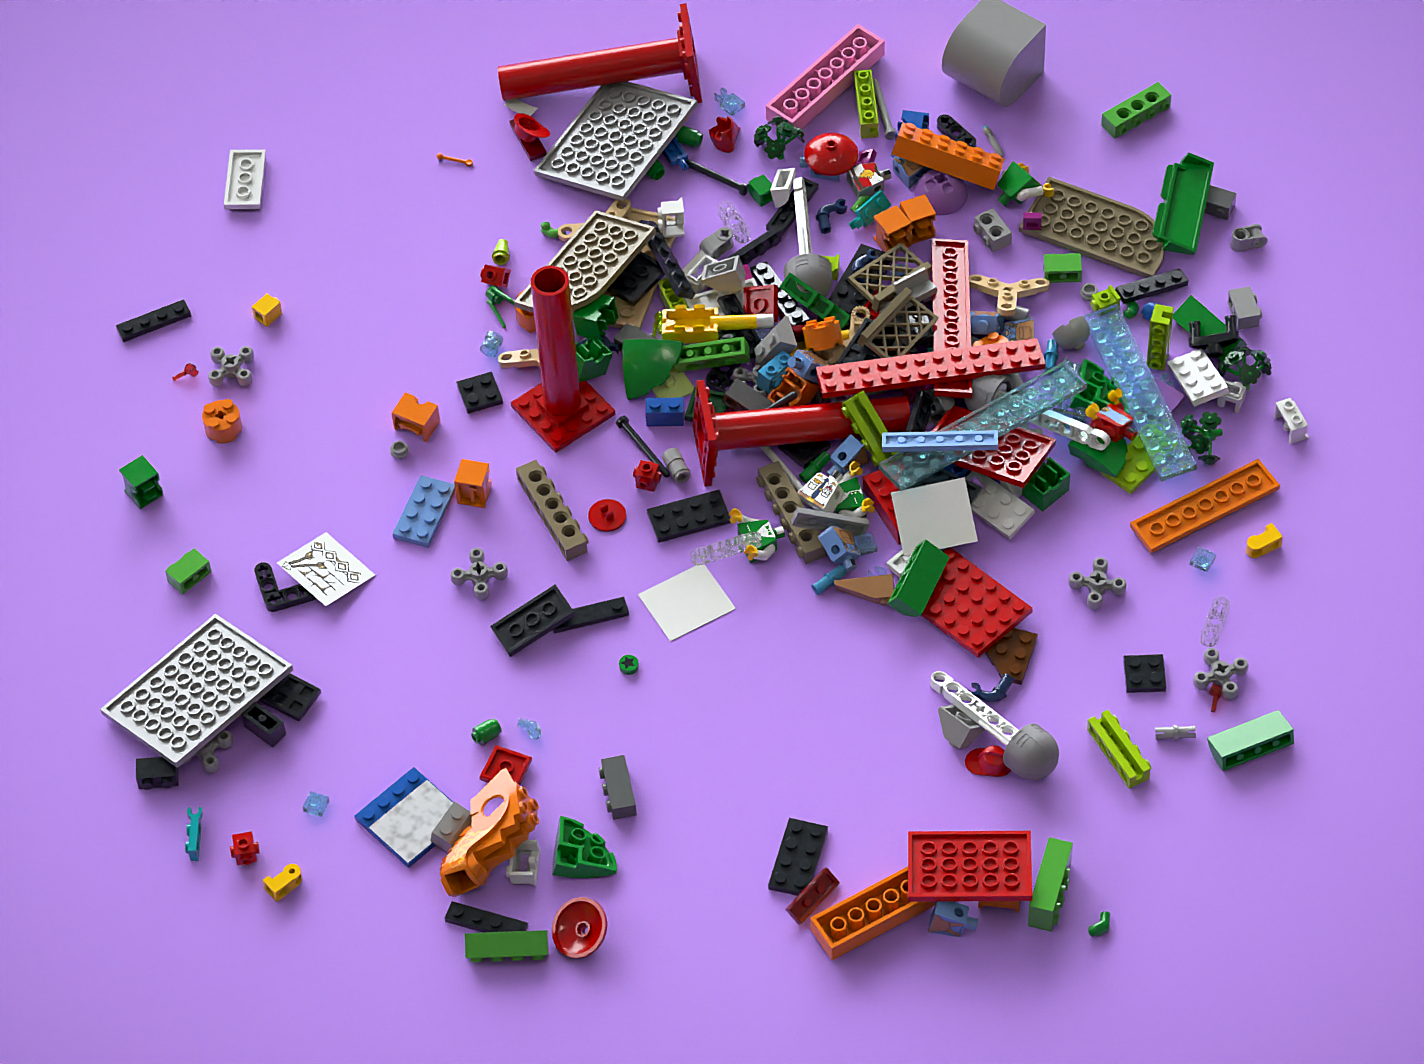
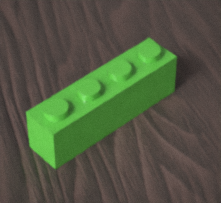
(506, 944)

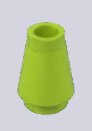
(501, 252)

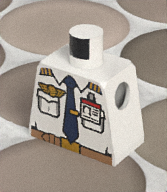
(822, 492)

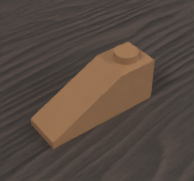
(872, 588)

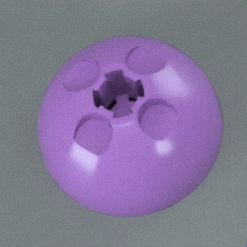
(944, 192)

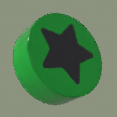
(628, 664)

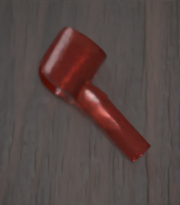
(189, 369)
(1215, 691)

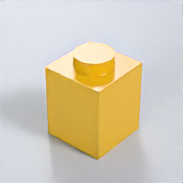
(267, 309)

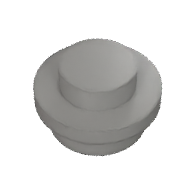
(1088, 290)
(399, 449)

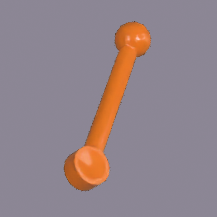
(468, 162)

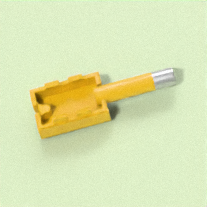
(703, 323)

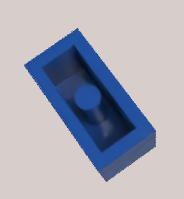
(665, 411)

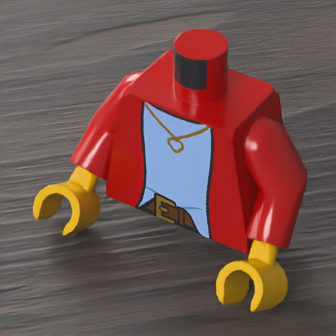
(1112, 418)

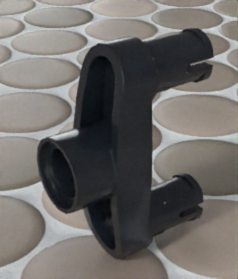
(1214, 343)

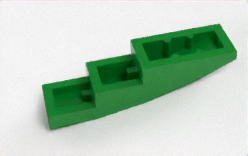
(814, 300)

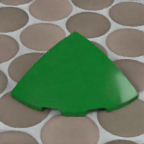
(648, 364)
(1097, 387)
(1108, 461)
(580, 852)

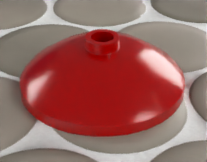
(831, 154)
(570, 927)

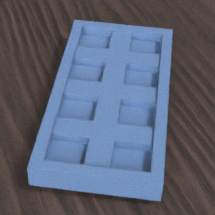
(424, 511)

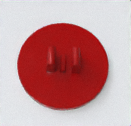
(607, 515)

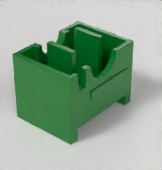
(595, 317)
(592, 359)
(141, 482)
(1047, 485)

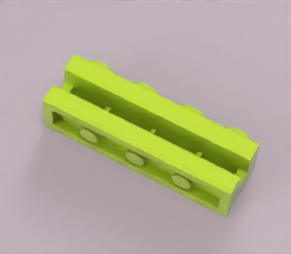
(866, 104)
(1159, 337)
(868, 425)
(1119, 749)

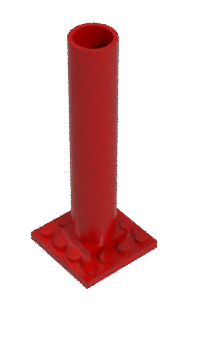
(606, 66)
(560, 405)
(779, 426)

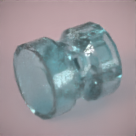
(490, 345)

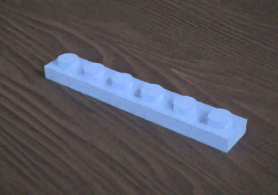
(939, 441)

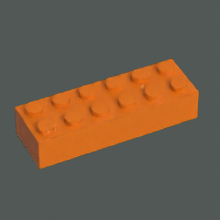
(948, 155)
(866, 915)

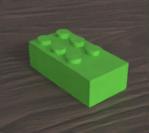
(1050, 885)

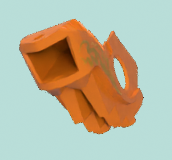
(491, 837)

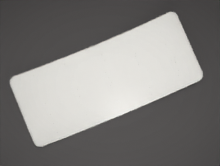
(520, 107)

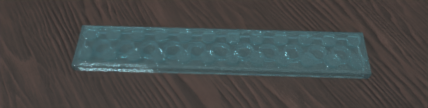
(1140, 393)
(1000, 414)

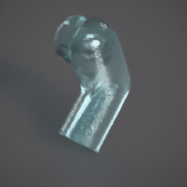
(532, 727)

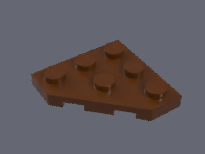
(1013, 653)

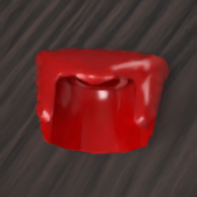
(724, 134)

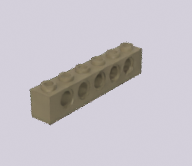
(784, 504)
(552, 510)

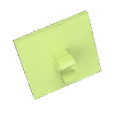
(675, 386)

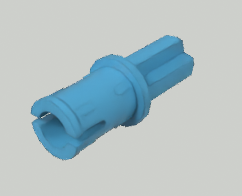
(1051, 354)
(828, 579)

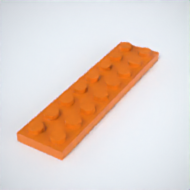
(1204, 506)

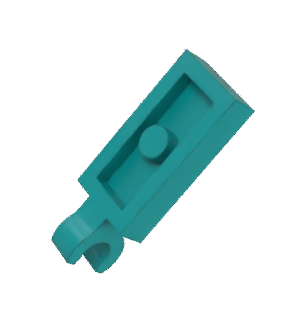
(872, 207)
(194, 833)

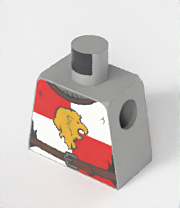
(867, 179)

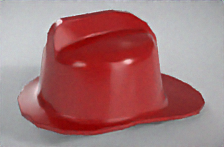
(528, 128)
(987, 761)

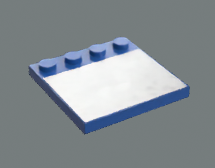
(406, 816)

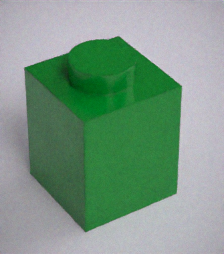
(760, 190)

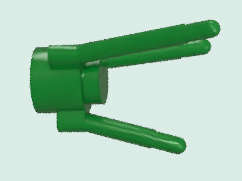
(496, 296)

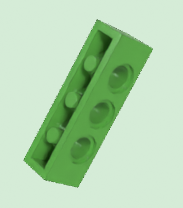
(1136, 110)
(713, 354)

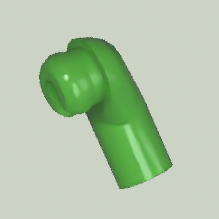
(859, 202)
(549, 231)

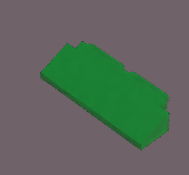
(1185, 198)

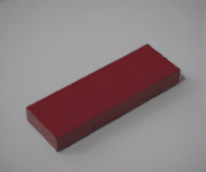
(534, 149)
(812, 895)

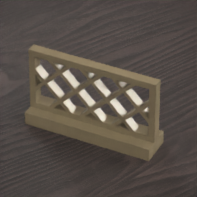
(888, 292)
(888, 315)

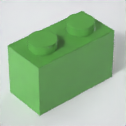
(1062, 267)
(188, 571)

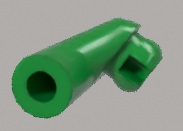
(1132, 310)
(1102, 926)

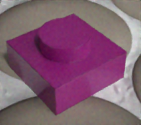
(866, 156)
(1032, 221)

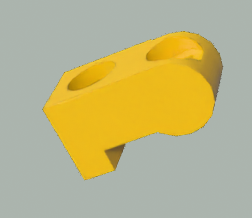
(1264, 543)
(283, 882)

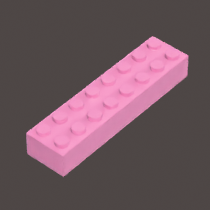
(826, 77)

